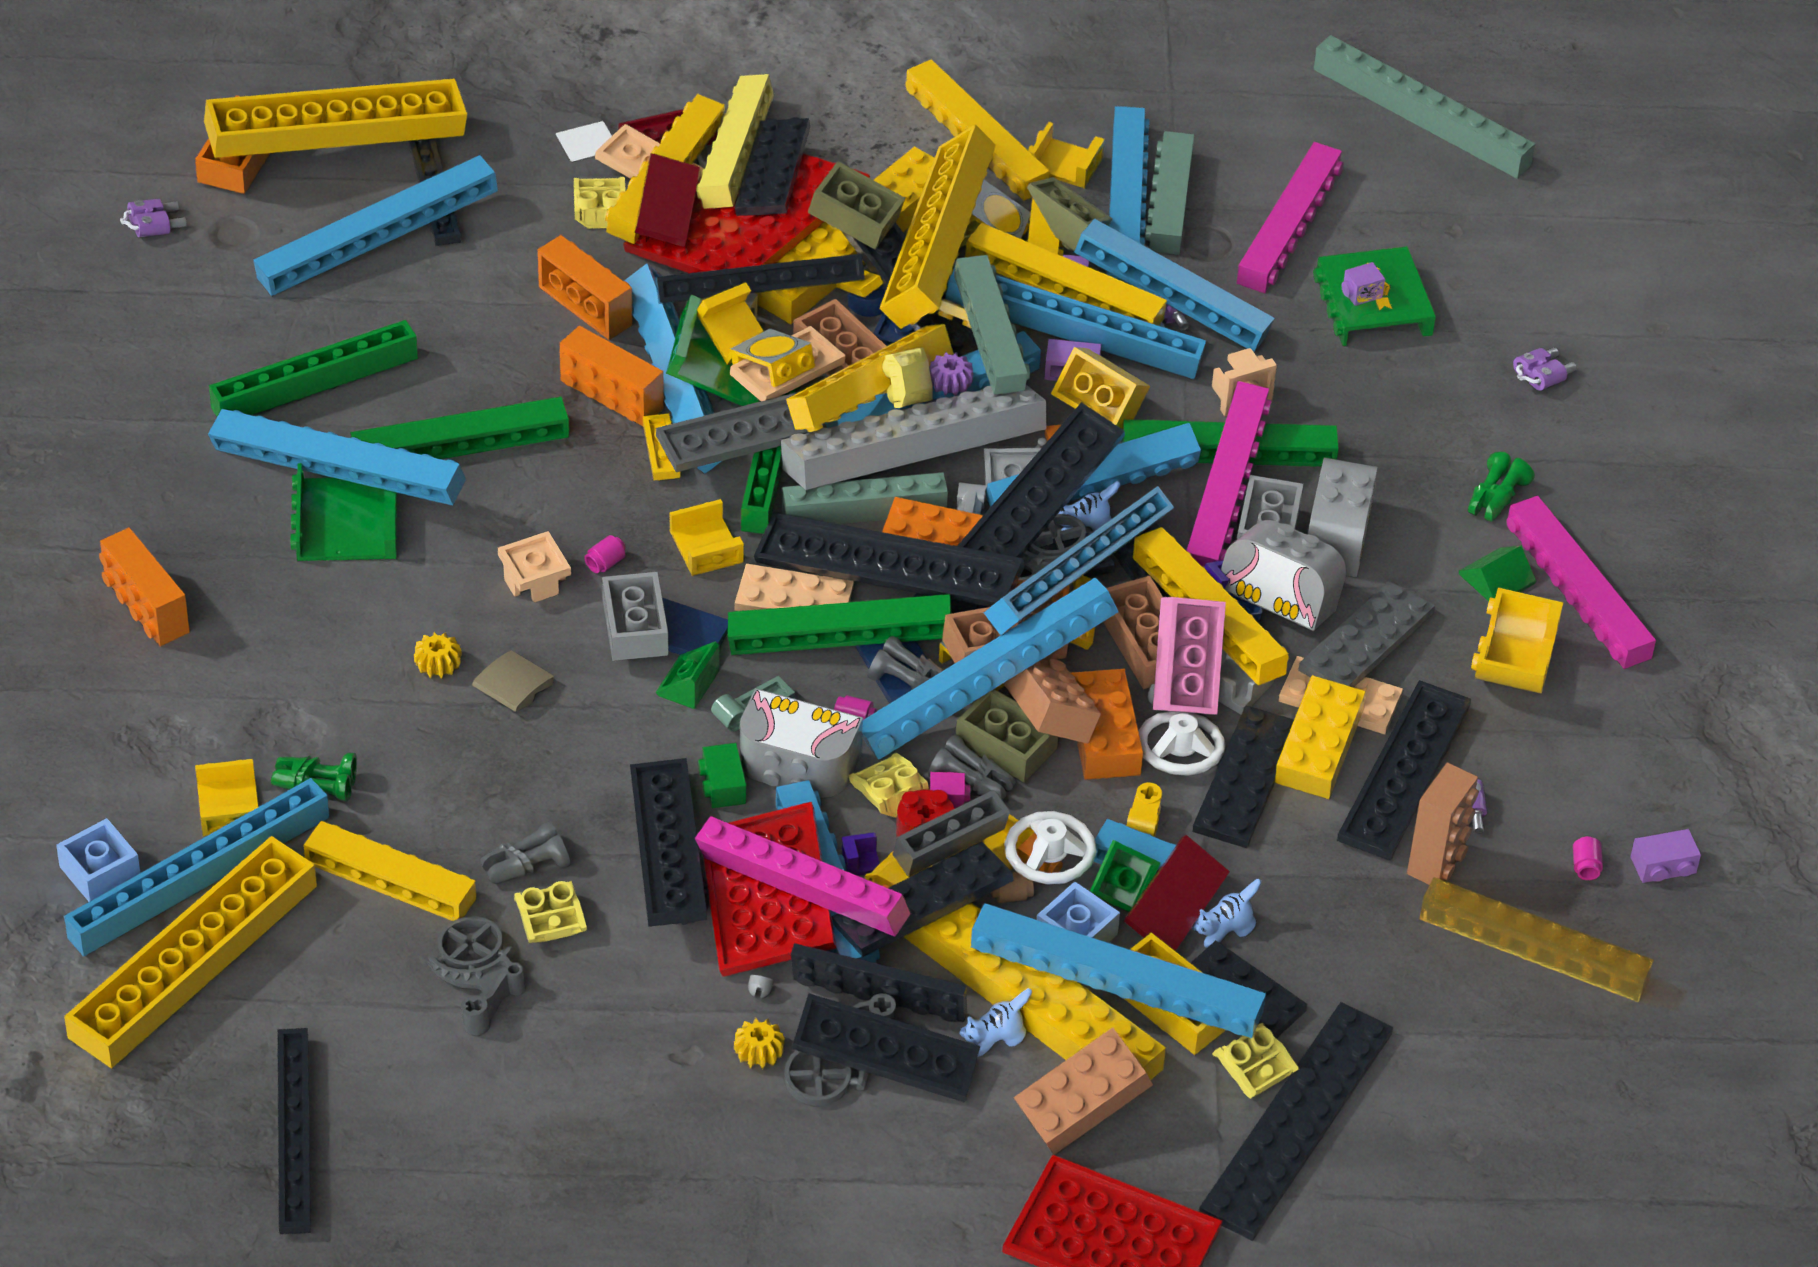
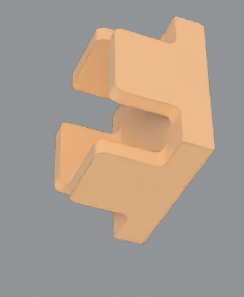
(1247, 369)
(534, 565)

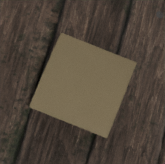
(513, 680)

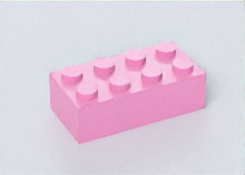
(1189, 655)

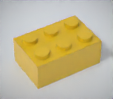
(1100, 386)

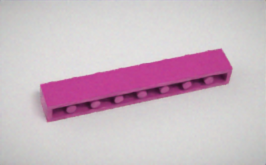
(1290, 218)
(1228, 473)
(1581, 582)
(803, 876)

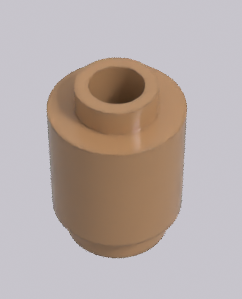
(1015, 891)

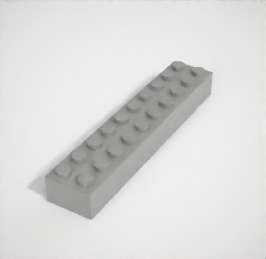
(910, 435)

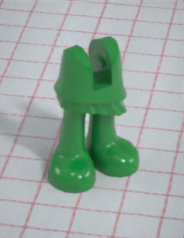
(1495, 496)
(296, 770)

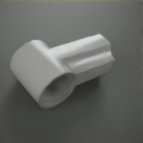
(971, 497)

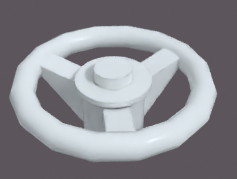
(1182, 740)
(1051, 846)

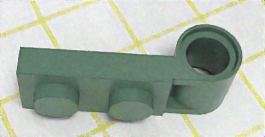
(731, 710)

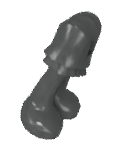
(886, 662)
(989, 774)
(510, 861)

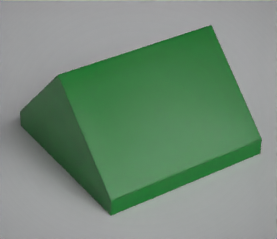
(1502, 569)
(691, 676)
(1123, 876)

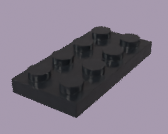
(1280, 1005)

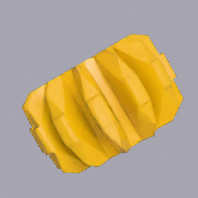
(437, 655)
(759, 1043)

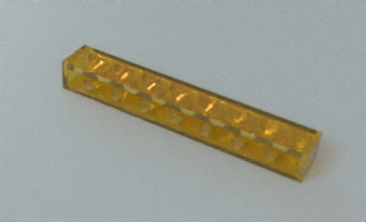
(1536, 939)

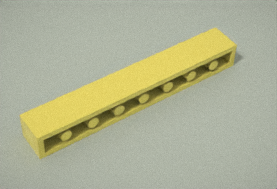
(734, 141)

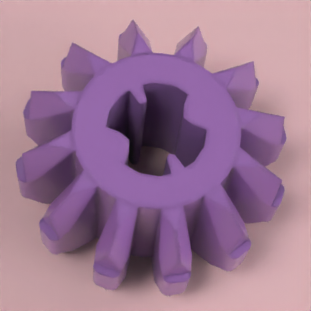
(951, 373)

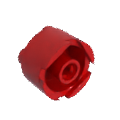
(919, 808)

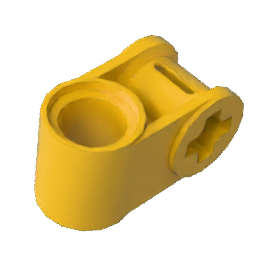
(1146, 809)

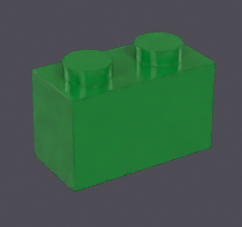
(723, 775)

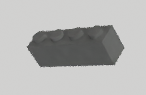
(951, 833)

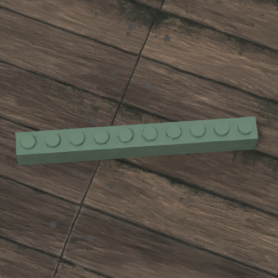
(1424, 106)

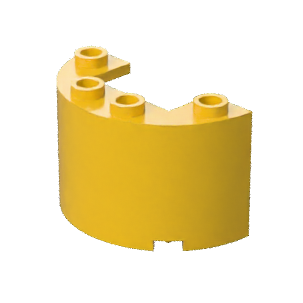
(1518, 640)

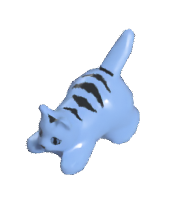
(1092, 508)
(1231, 914)
(1000, 1023)

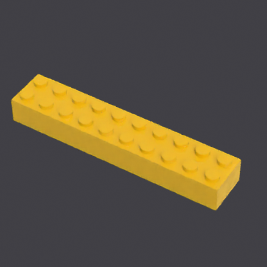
(334, 117)
(905, 178)
(938, 227)
(190, 952)
(1058, 1010)

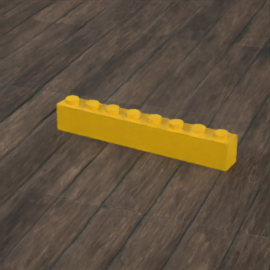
(960, 111)
(682, 143)
(1062, 276)
(860, 381)
(1184, 577)

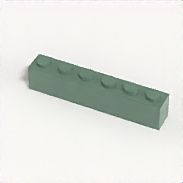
(1170, 193)
(991, 324)
(862, 499)

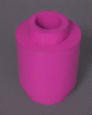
(605, 554)
(855, 706)
(1587, 858)

